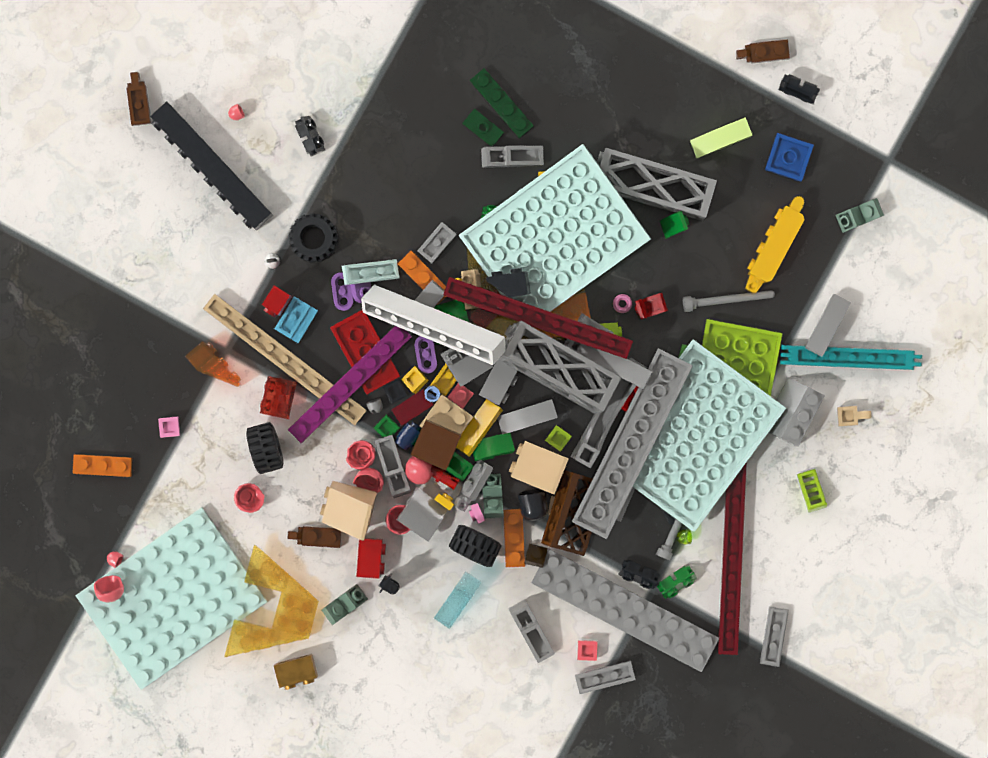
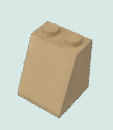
(538, 467)
(348, 508)

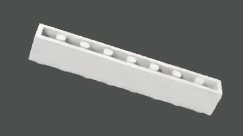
(433, 324)

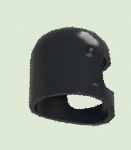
(533, 504)

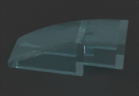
(457, 599)

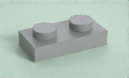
(436, 242)

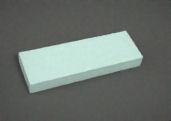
(370, 272)

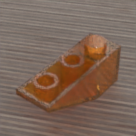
(207, 362)

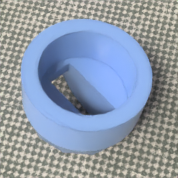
(429, 396)

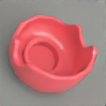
(361, 455)
(418, 471)
(369, 479)
(248, 498)
(391, 522)
(109, 588)

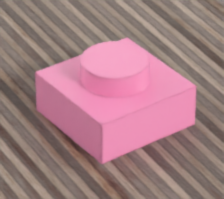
(169, 427)
(476, 513)

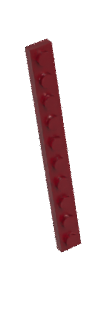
(538, 318)
(732, 565)

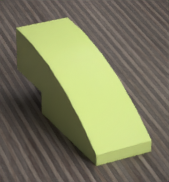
(721, 138)

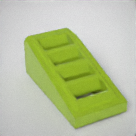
(811, 508)

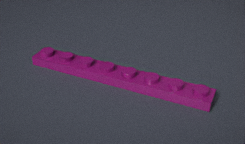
(349, 383)

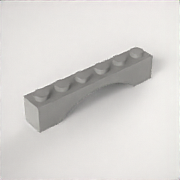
(598, 427)

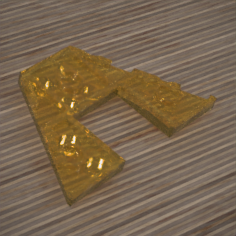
(293, 614)

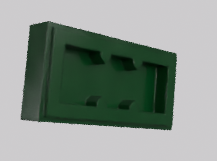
(483, 128)

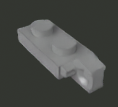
(473, 485)

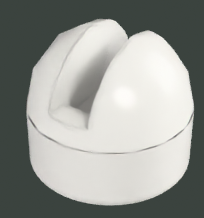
(272, 265)

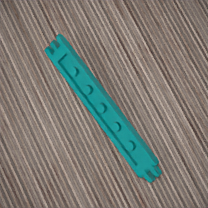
(852, 358)

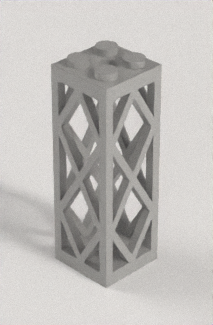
(675, 175)
(536, 338)

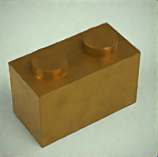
(295, 671)

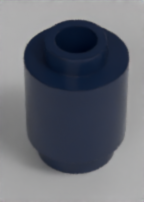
(408, 435)

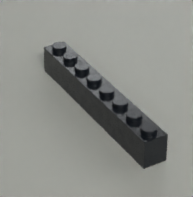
(211, 165)

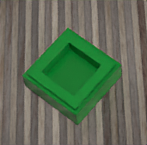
(386, 427)

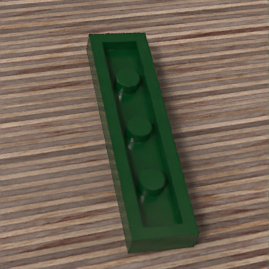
(501, 103)

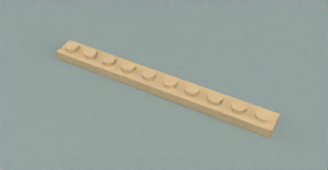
(279, 355)

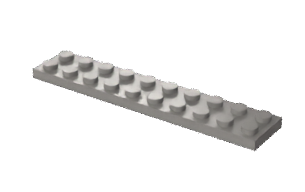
(632, 444)
(625, 610)

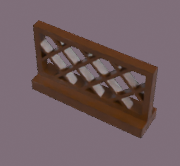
(561, 510)

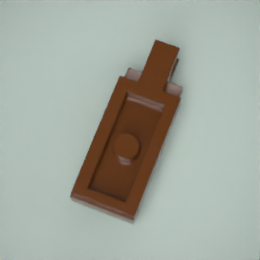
(764, 52)
(138, 101)
(316, 536)

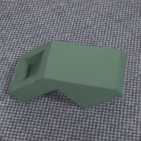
(859, 215)
(493, 497)
(344, 604)

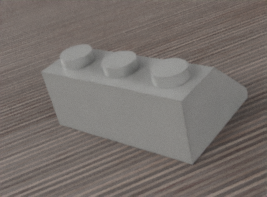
(801, 406)

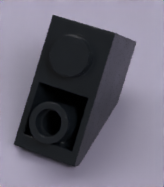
(511, 284)

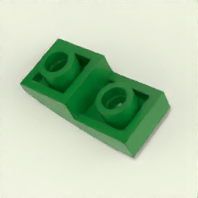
(674, 224)
(494, 446)

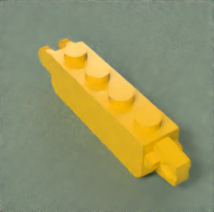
(776, 245)

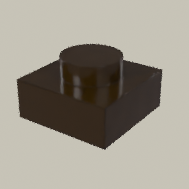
(536, 555)

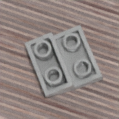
(422, 514)

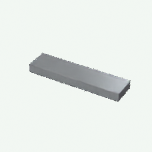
(621, 367)

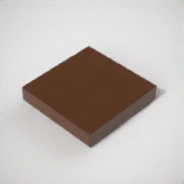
(435, 444)

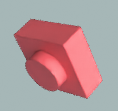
(460, 395)
(587, 650)

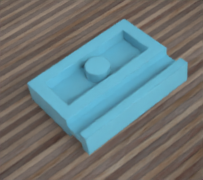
(296, 319)

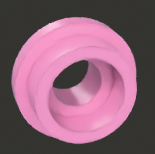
(627, 299)

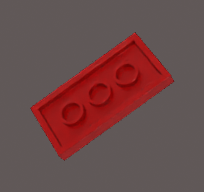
(356, 339)

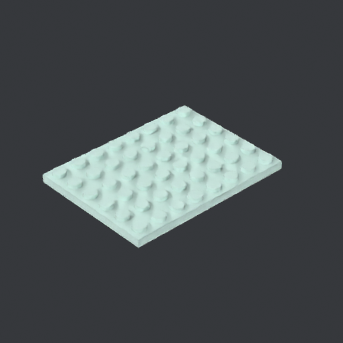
(559, 230)
(705, 438)
(174, 598)

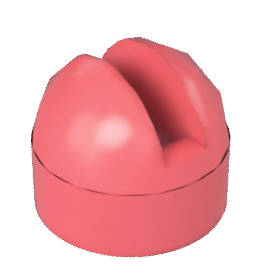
(236, 112)
(114, 559)

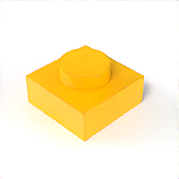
(415, 379)
(445, 500)

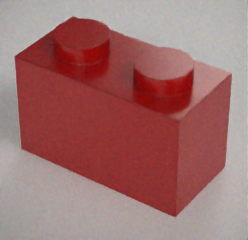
(276, 302)
(370, 557)

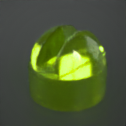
(685, 536)

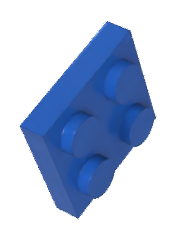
(789, 157)

